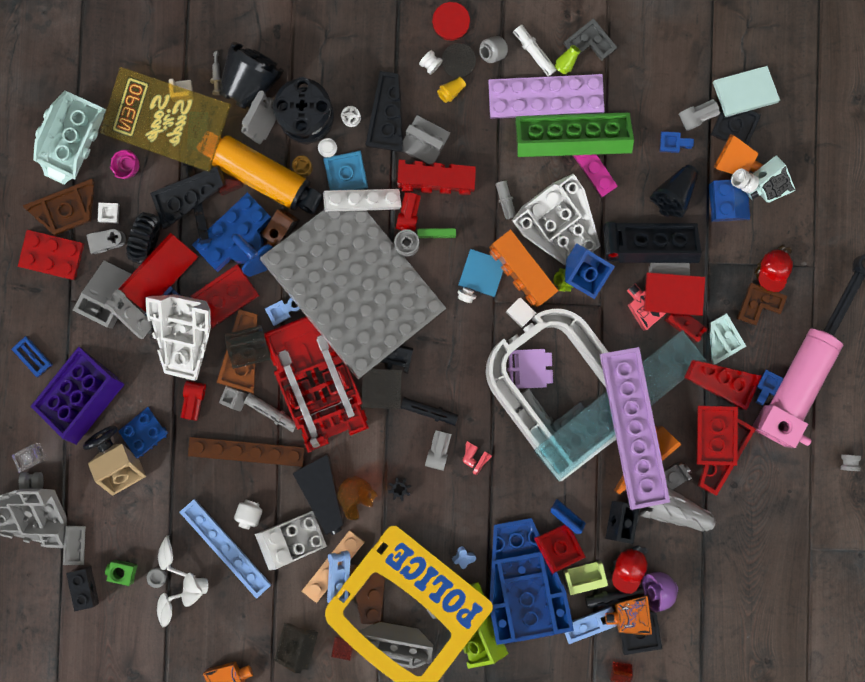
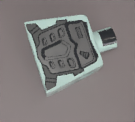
(773, 181)

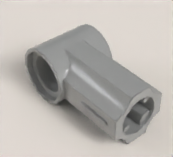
(695, 116)
(438, 454)

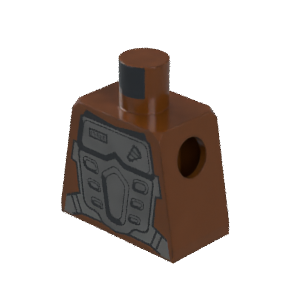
(284, 223)

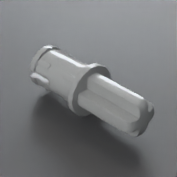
(505, 199)

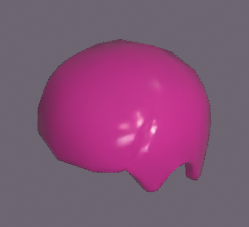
(124, 164)

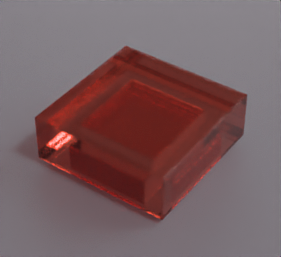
(341, 649)

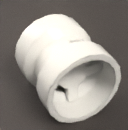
(746, 181)

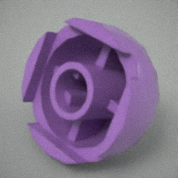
(660, 591)

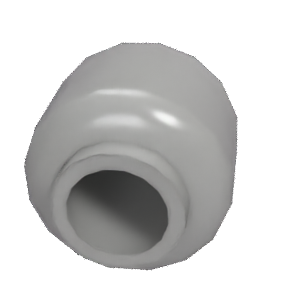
(493, 49)

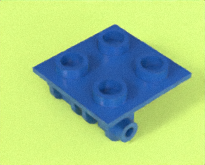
(143, 433)

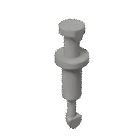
(216, 80)

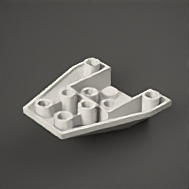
(559, 219)

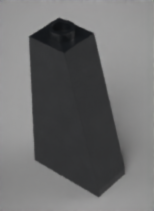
(321, 493)

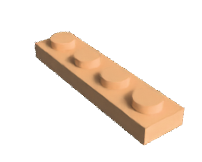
(319, 582)

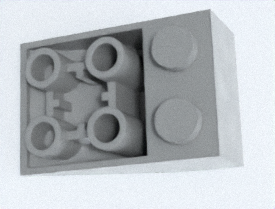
(98, 291)

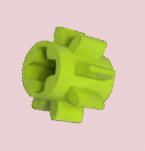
(559, 280)

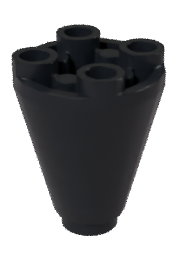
(676, 192)

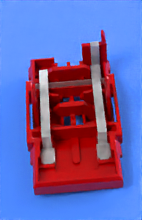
(302, 348)

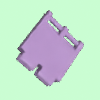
(530, 368)

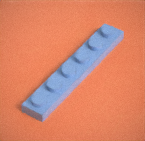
(225, 548)

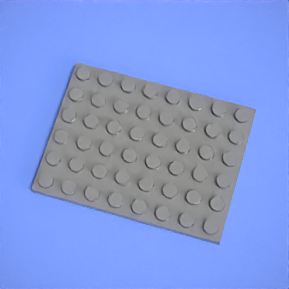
(353, 286)

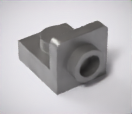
(677, 475)

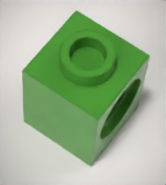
(129, 572)

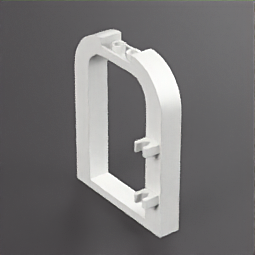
(508, 394)

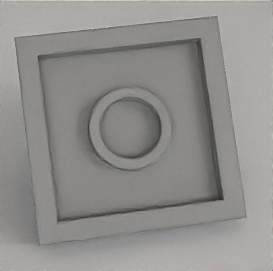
(424, 140)

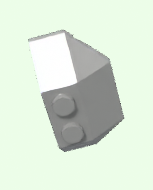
(401, 643)

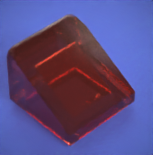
(231, 185)

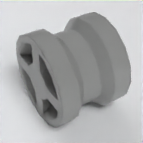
(850, 462)

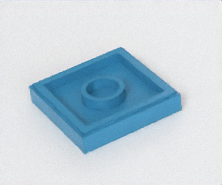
(346, 172)
(481, 273)

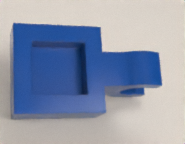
(672, 142)
(769, 385)

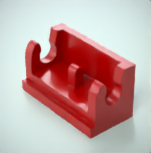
(688, 324)

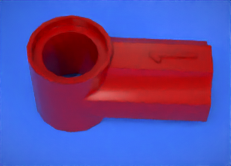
(408, 216)
(193, 395)

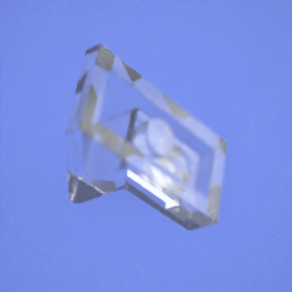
(29, 457)

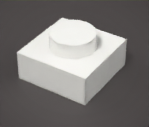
(108, 213)

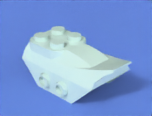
(66, 136)

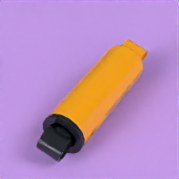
(265, 175)

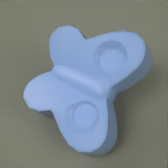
(463, 558)

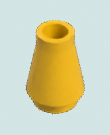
(451, 89)

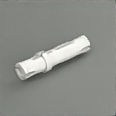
(536, 52)

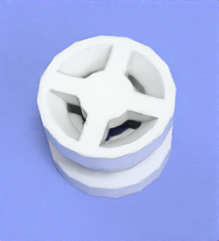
(430, 62)
(348, 114)

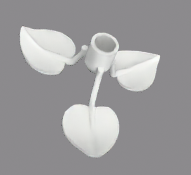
(192, 587)

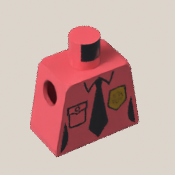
(636, 306)

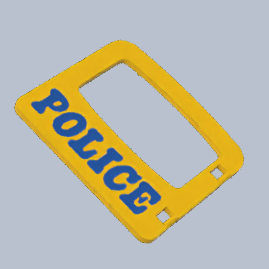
(431, 584)

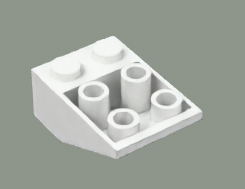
(290, 540)

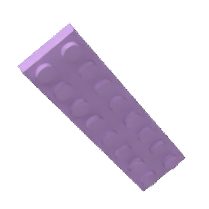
(634, 428)

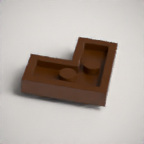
(758, 299)

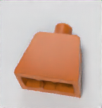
(737, 156)

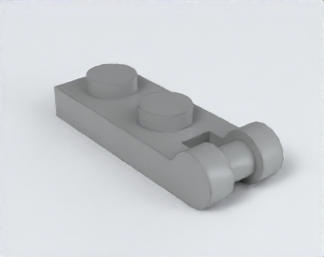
(129, 314)

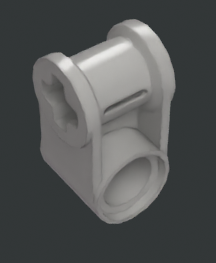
(103, 241)

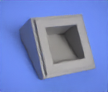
(233, 398)

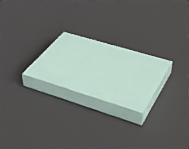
(746, 91)

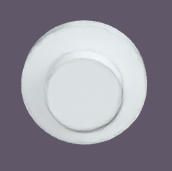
(327, 147)
(466, 295)

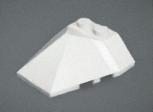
(181, 332)

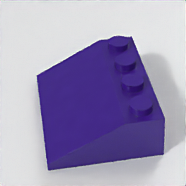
(77, 396)

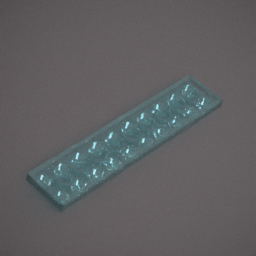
(595, 425)

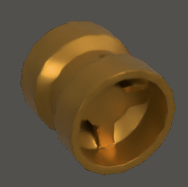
(302, 166)

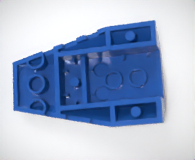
(523, 591)

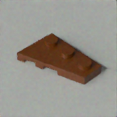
(370, 598)

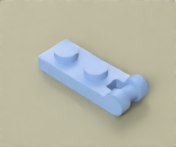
(338, 574)
(589, 625)

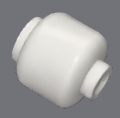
(248, 514)

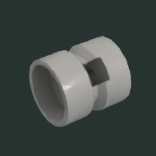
(406, 243)

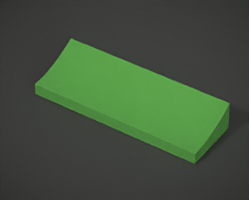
(574, 134)

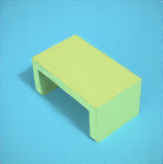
(585, 577)

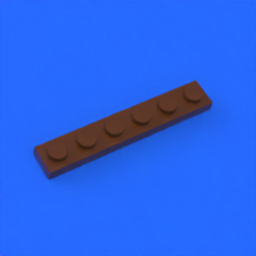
(246, 451)

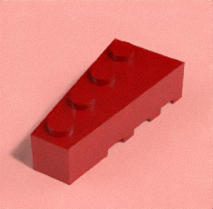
(436, 177)
(714, 476)

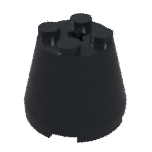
(247, 74)

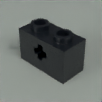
(622, 522)
(82, 588)

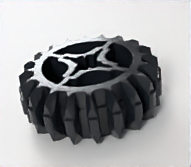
(143, 237)

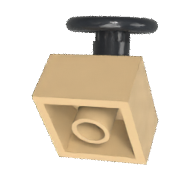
(114, 465)

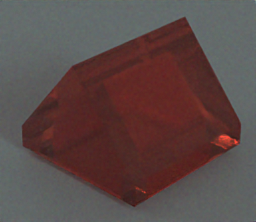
(621, 672)

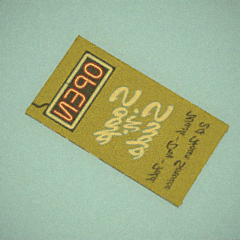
(165, 119)

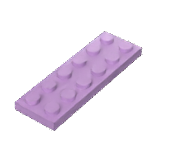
(546, 96)

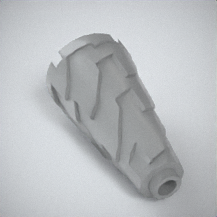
(680, 512)

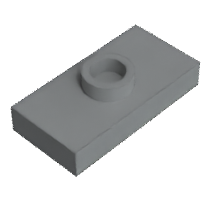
(74, 545)

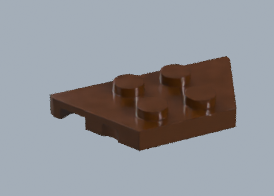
(64, 208)

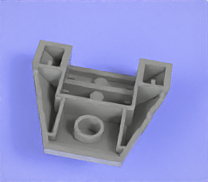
(33, 516)

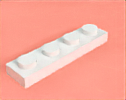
(362, 200)

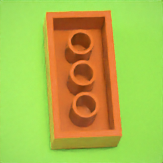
(523, 269)

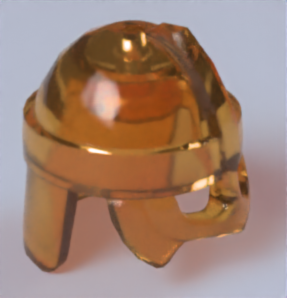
(352, 493)

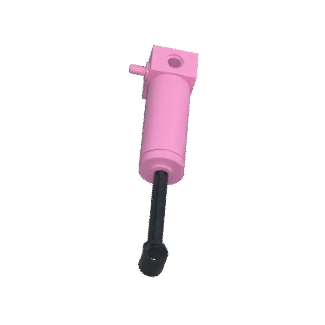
(807, 374)

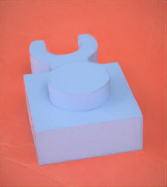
(280, 312)

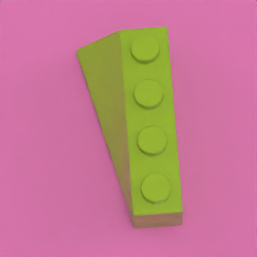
(482, 646)

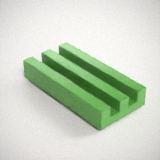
(436, 233)

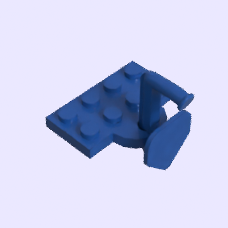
(236, 236)

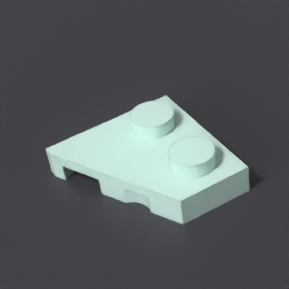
(724, 339)

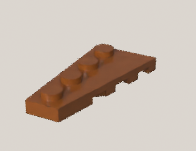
(241, 377)

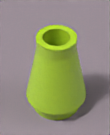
(567, 60)

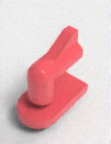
(468, 458)

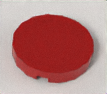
(451, 21)

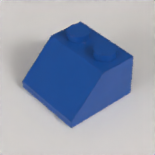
(728, 202)
(586, 271)

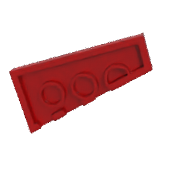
(729, 384)

